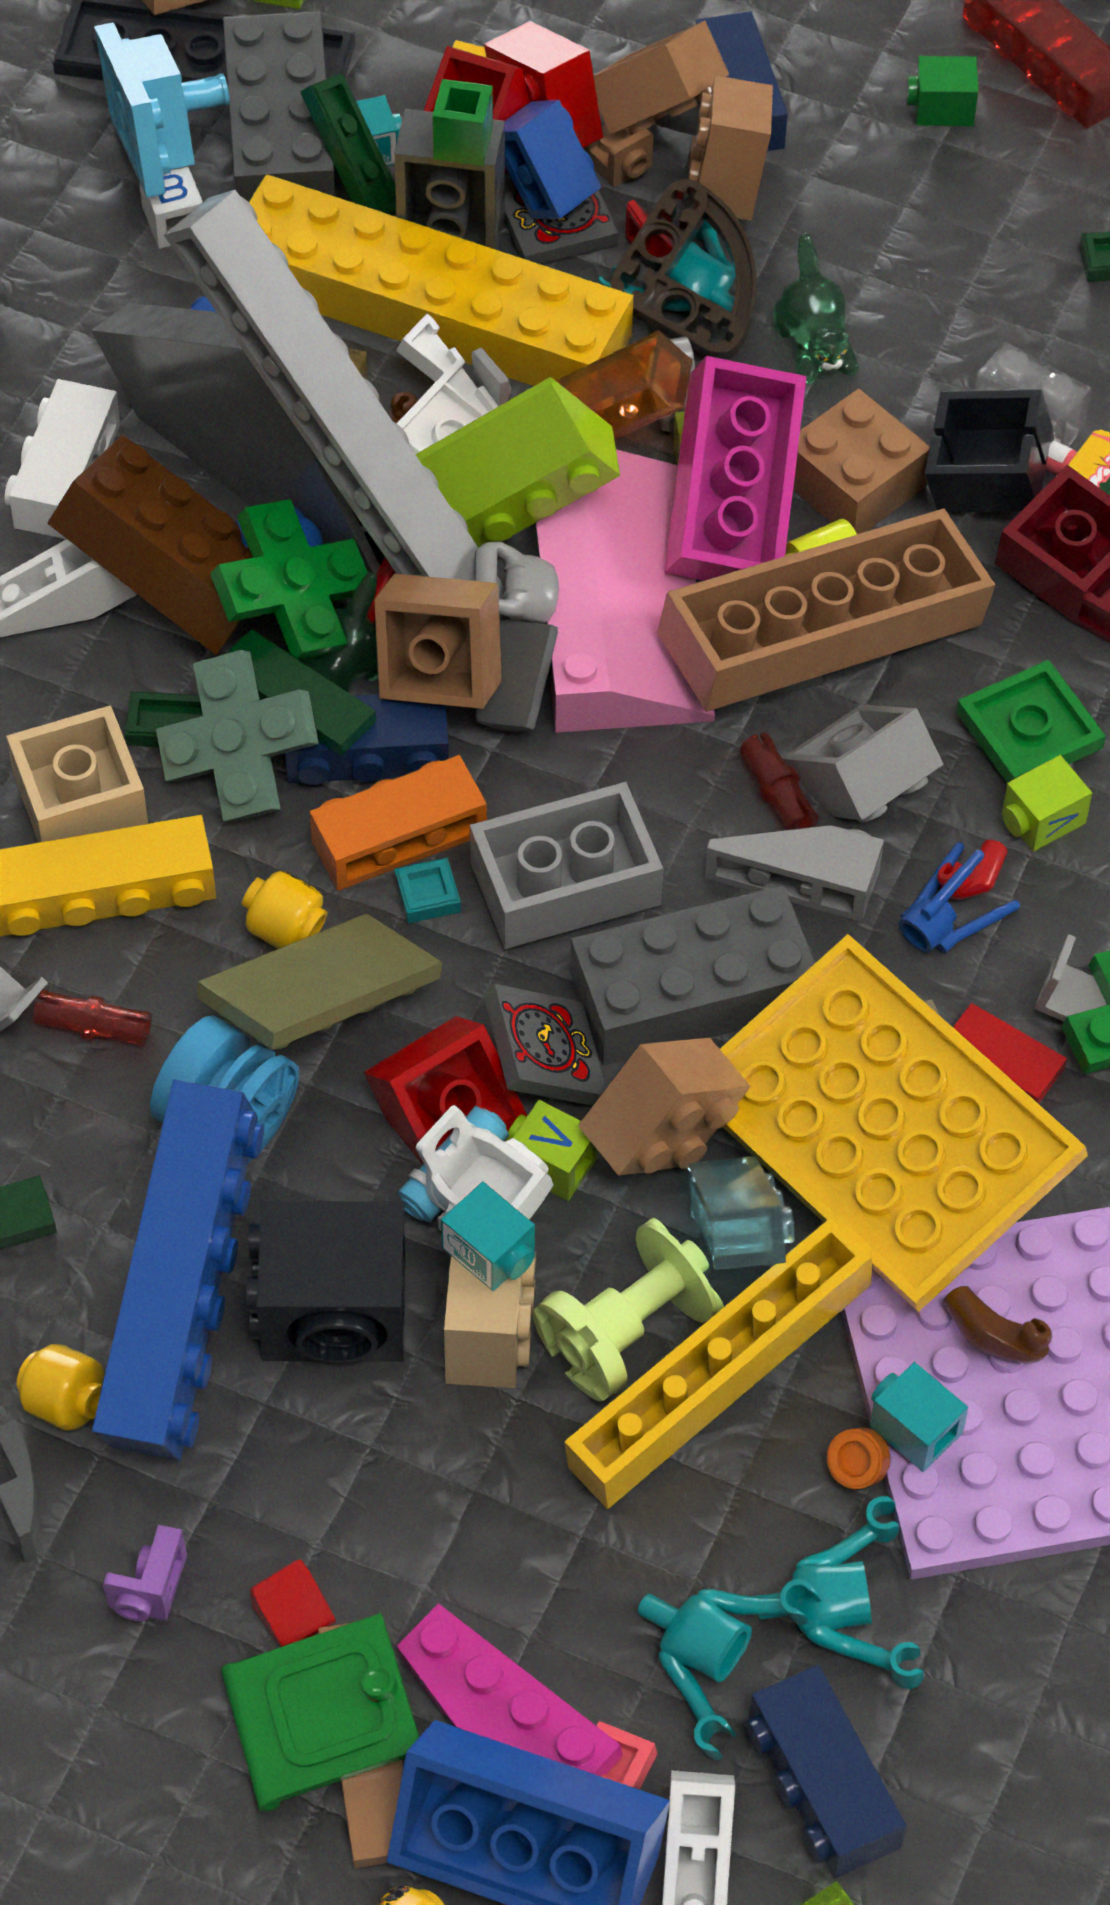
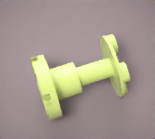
(599, 1331)

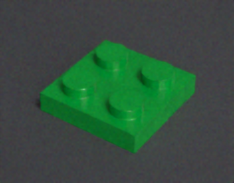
(1030, 721)

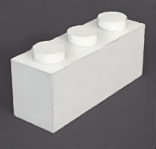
(70, 436)

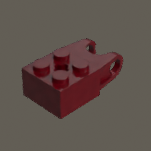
(1063, 550)

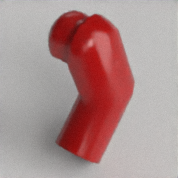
(983, 876)

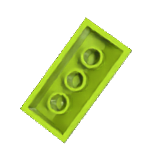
(523, 461)

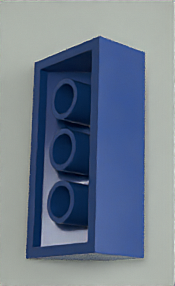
(522, 1824)

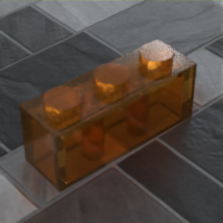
(634, 383)

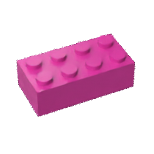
(734, 468)

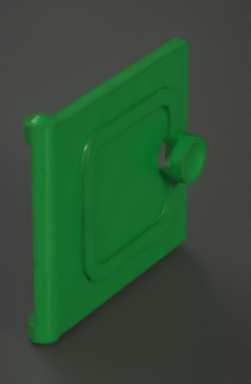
(308, 1710)

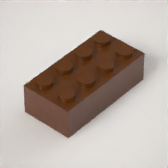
(154, 537)

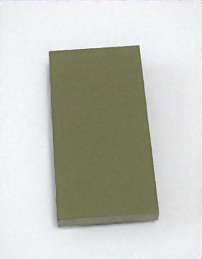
(318, 981)

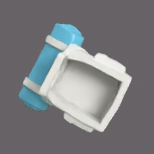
(471, 1155)

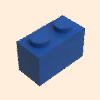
(547, 160)

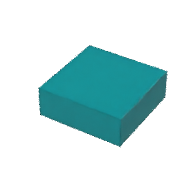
(427, 890)

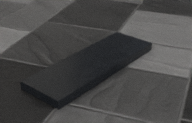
(191, 36)

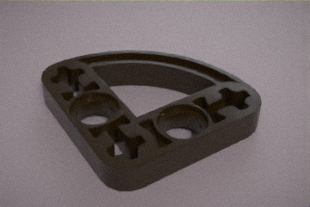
(661, 289)

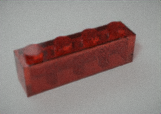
(1051, 50)

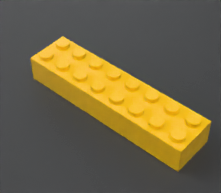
(394, 272)

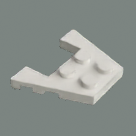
(451, 399)

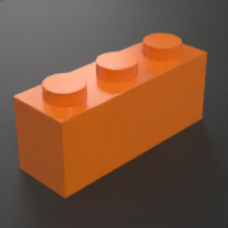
(397, 822)

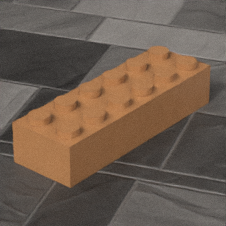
(824, 609)

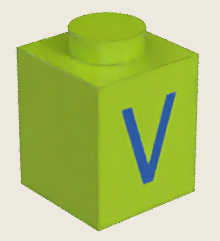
(1046, 803)
(559, 1144)

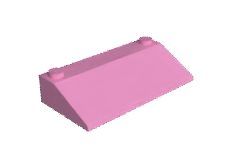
(610, 602)

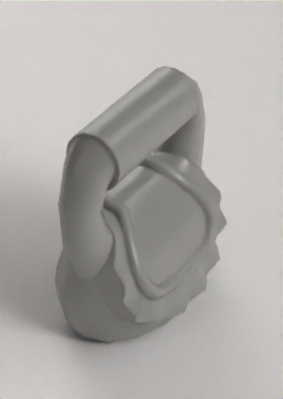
(529, 582)

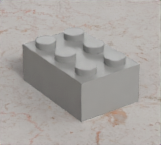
(565, 865)

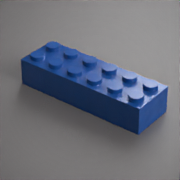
(178, 1271)

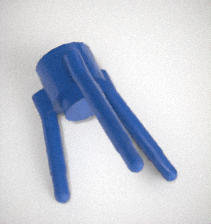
(931, 918)

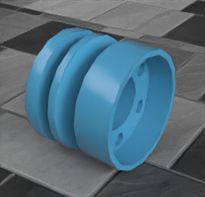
(222, 1058)

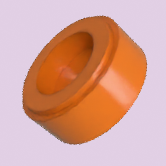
(858, 1458)

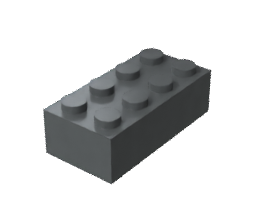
(270, 124)
(688, 971)

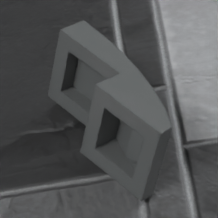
(19, 1496)

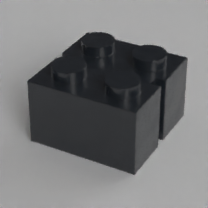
(988, 449)

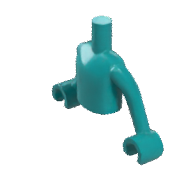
(703, 273)
(847, 1600)
(713, 1642)

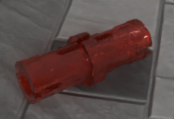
(778, 782)
(92, 1018)

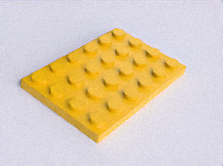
(891, 1122)

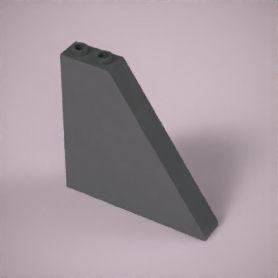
(213, 405)

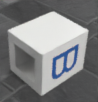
(170, 208)

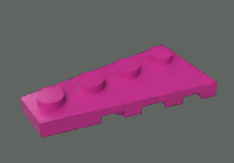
(498, 1698)

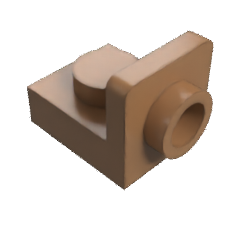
(621, 154)

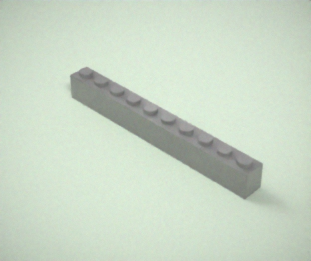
(323, 390)

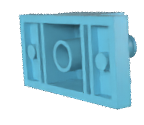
(152, 103)

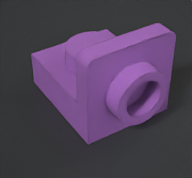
(155, 1581)

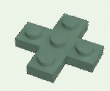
(237, 736)

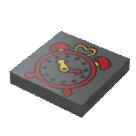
(546, 240)
(544, 1045)

